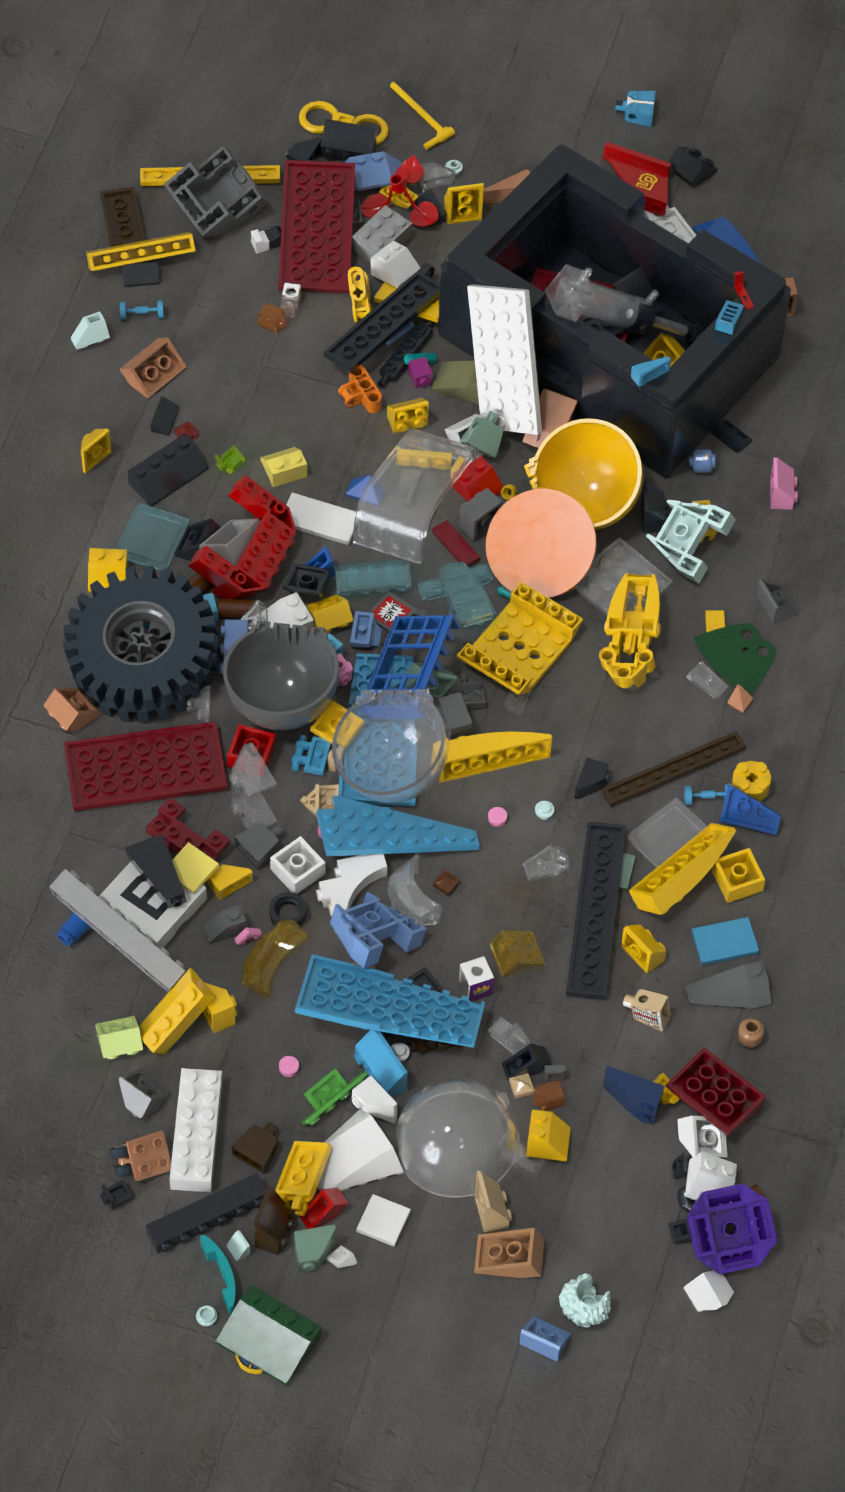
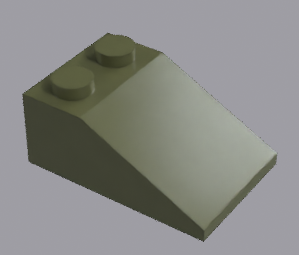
(457, 380)

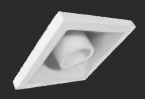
(374, 1100)
(701, 1135)

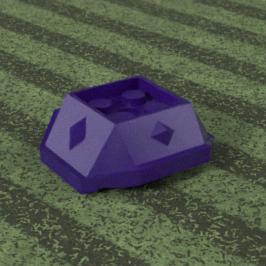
(752, 1233)

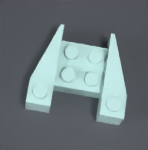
(685, 531)

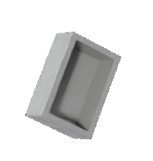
(381, 231)
(232, 538)

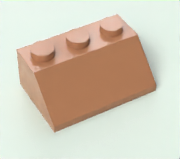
(153, 367)

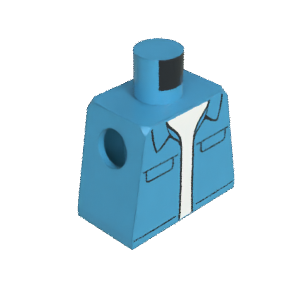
(638, 107)

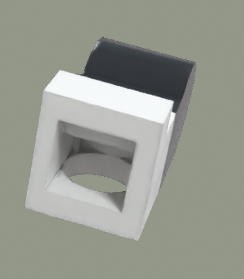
(266, 239)

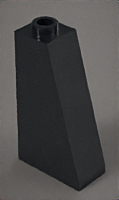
(156, 867)

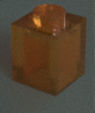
(271, 318)
(549, 1096)

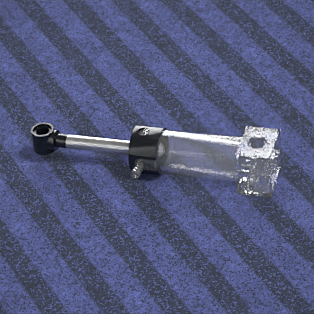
(575, 295)

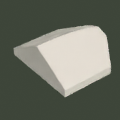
(709, 1291)

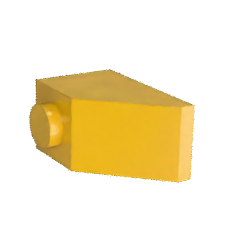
(228, 880)

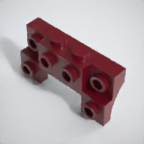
(178, 835)

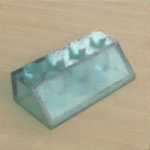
(372, 576)

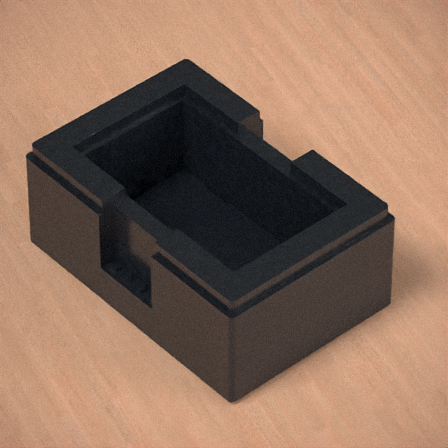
(583, 213)

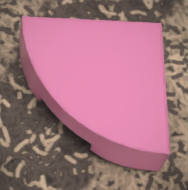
(246, 934)

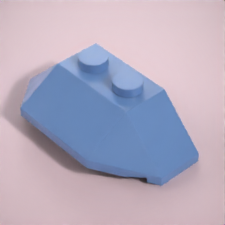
(373, 170)

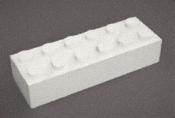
(196, 1130)

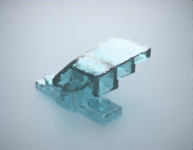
(462, 592)

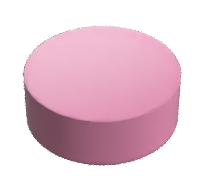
(497, 816)
(288, 1066)

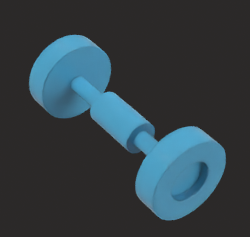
(141, 309)
(704, 794)

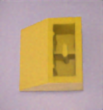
(408, 415)

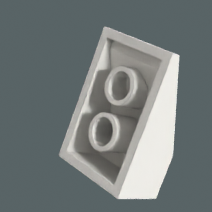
(290, 611)

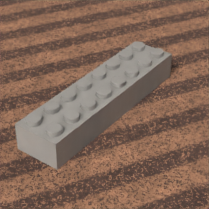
(116, 930)

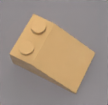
(491, 1204)

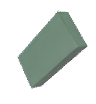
(626, 871)

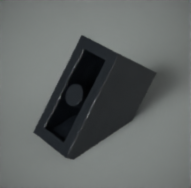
(305, 150)
(592, 778)
(527, 1060)

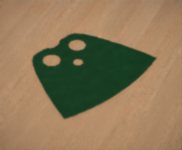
(724, 653)

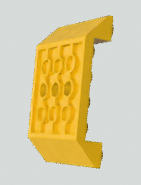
(527, 621)

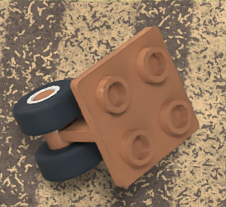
(142, 1156)

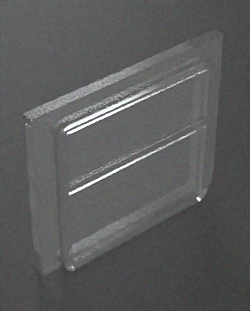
(665, 832)

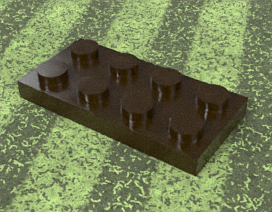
(122, 216)

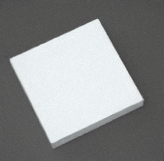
(383, 1220)

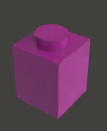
(420, 372)

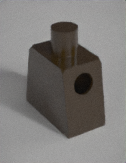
(257, 1146)

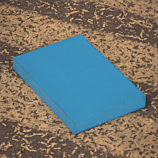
(725, 941)

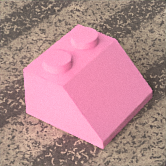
(782, 486)

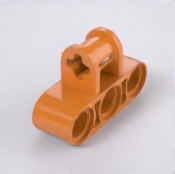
(361, 390)

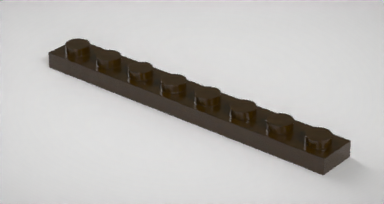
(673, 769)

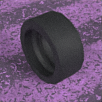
(288, 898)

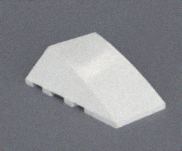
(358, 1155)

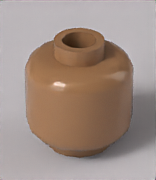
(750, 1032)

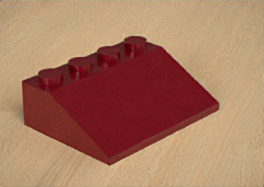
(717, 1092)

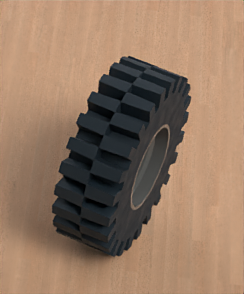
(139, 680)

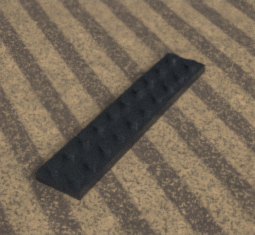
(596, 910)

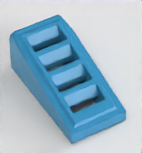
(725, 326)
(647, 371)

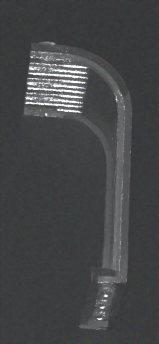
(406, 492)

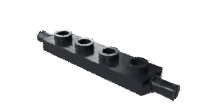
(411, 344)

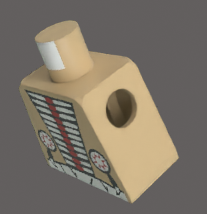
(649, 1008)

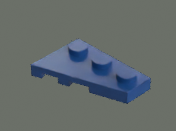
(748, 812)

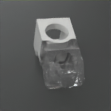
(290, 299)

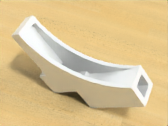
(351, 878)

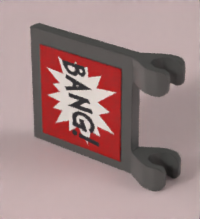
(392, 606)

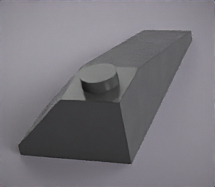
(738, 987)

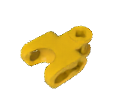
(362, 304)

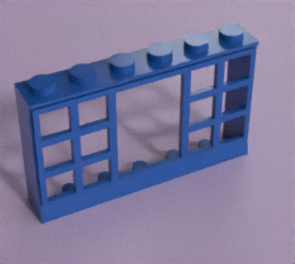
(438, 625)

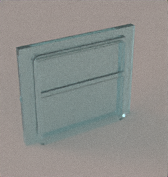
(152, 536)

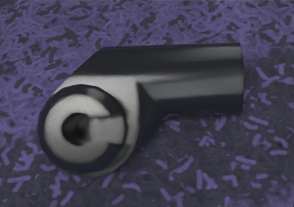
(684, 1202)

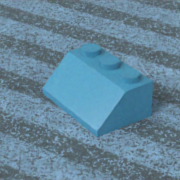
(381, 1063)

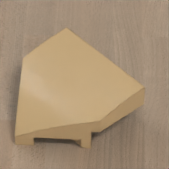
(320, 798)

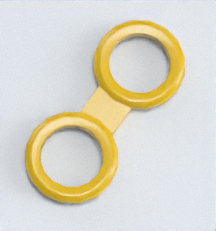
(341, 117)

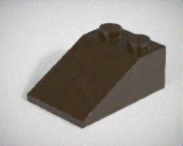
(272, 1223)

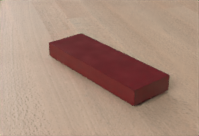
(455, 543)

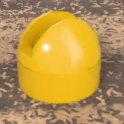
(506, 490)

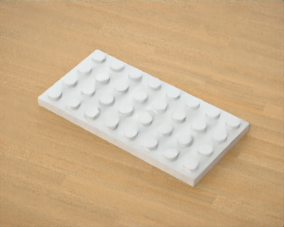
(505, 357)

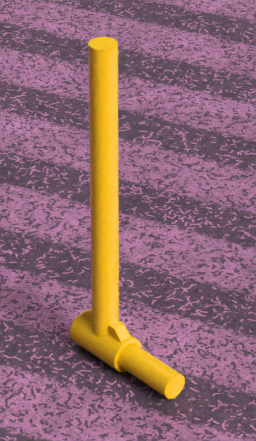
(442, 133)

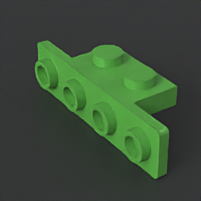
(327, 1091)

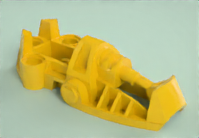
(632, 630)

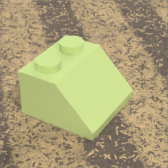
(119, 1037)

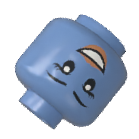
(702, 461)

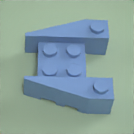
(368, 923)

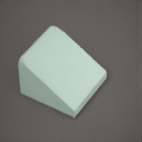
(238, 1246)

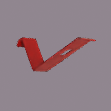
(738, 285)

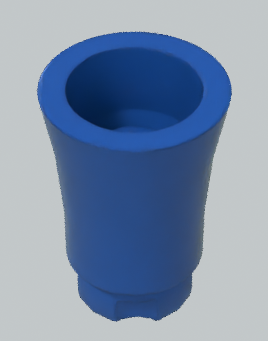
(72, 930)

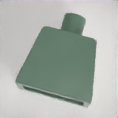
(484, 435)

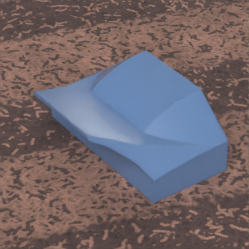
(365, 630)

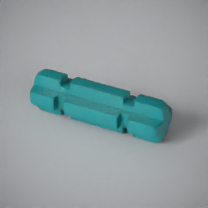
(430, 357)

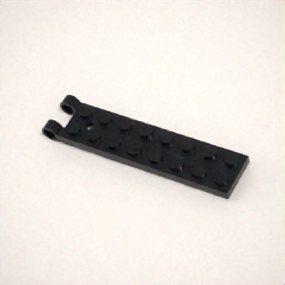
(385, 320)

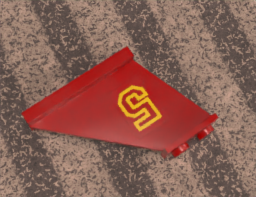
(643, 173)

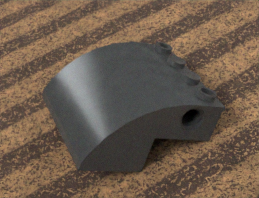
(216, 193)

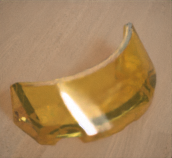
(268, 954)

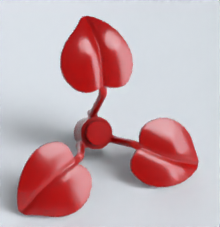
(411, 173)

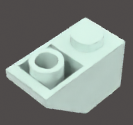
(90, 330)

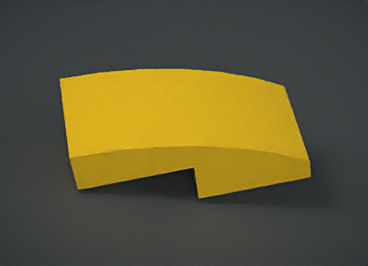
(399, 199)

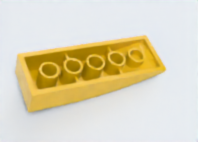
(493, 751)
(681, 870)

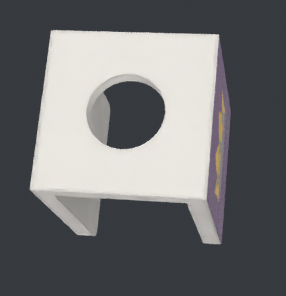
(478, 977)

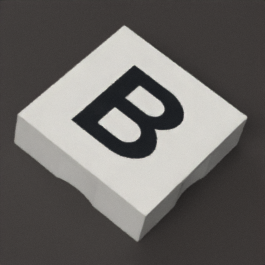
(143, 906)

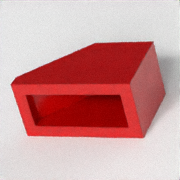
(324, 1208)

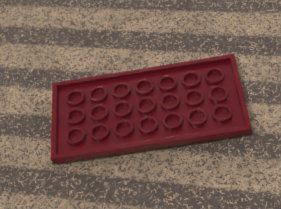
(317, 225)
(145, 766)

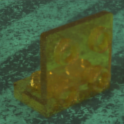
(515, 949)

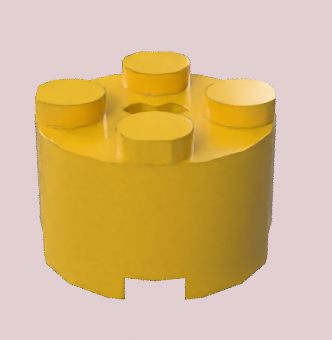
(752, 779)

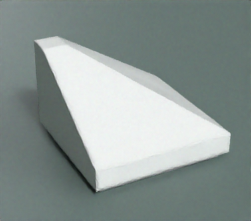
(341, 1257)

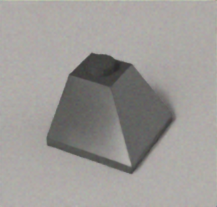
(142, 1093)

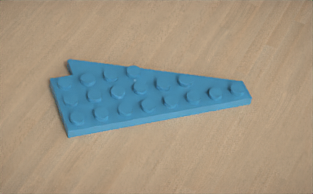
(372, 829)

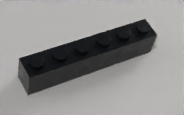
(206, 1213)

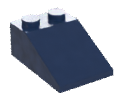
(635, 1094)

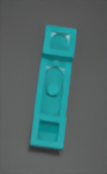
(211, 1253)

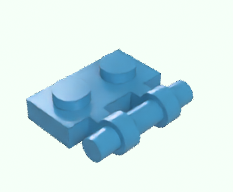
(316, 758)

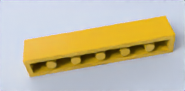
(140, 251)

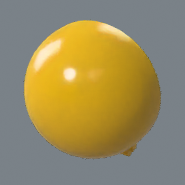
(592, 465)

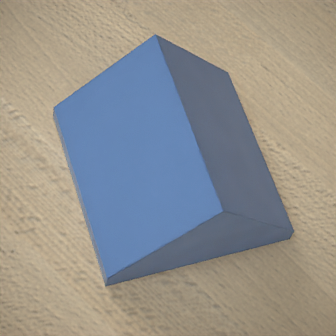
(544, 1338)

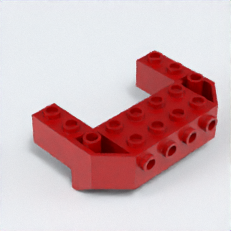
(263, 552)

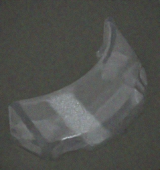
(408, 897)

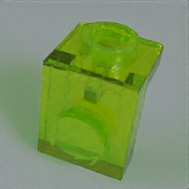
(230, 460)

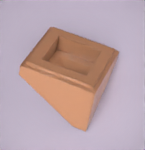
(740, 699)

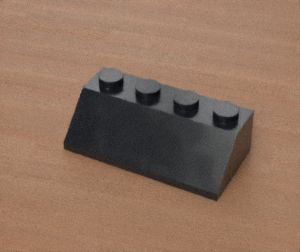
(167, 470)

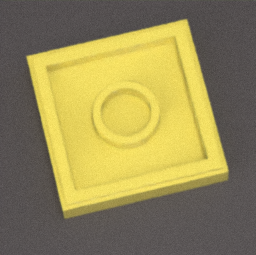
(193, 867)

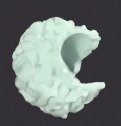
(582, 1304)

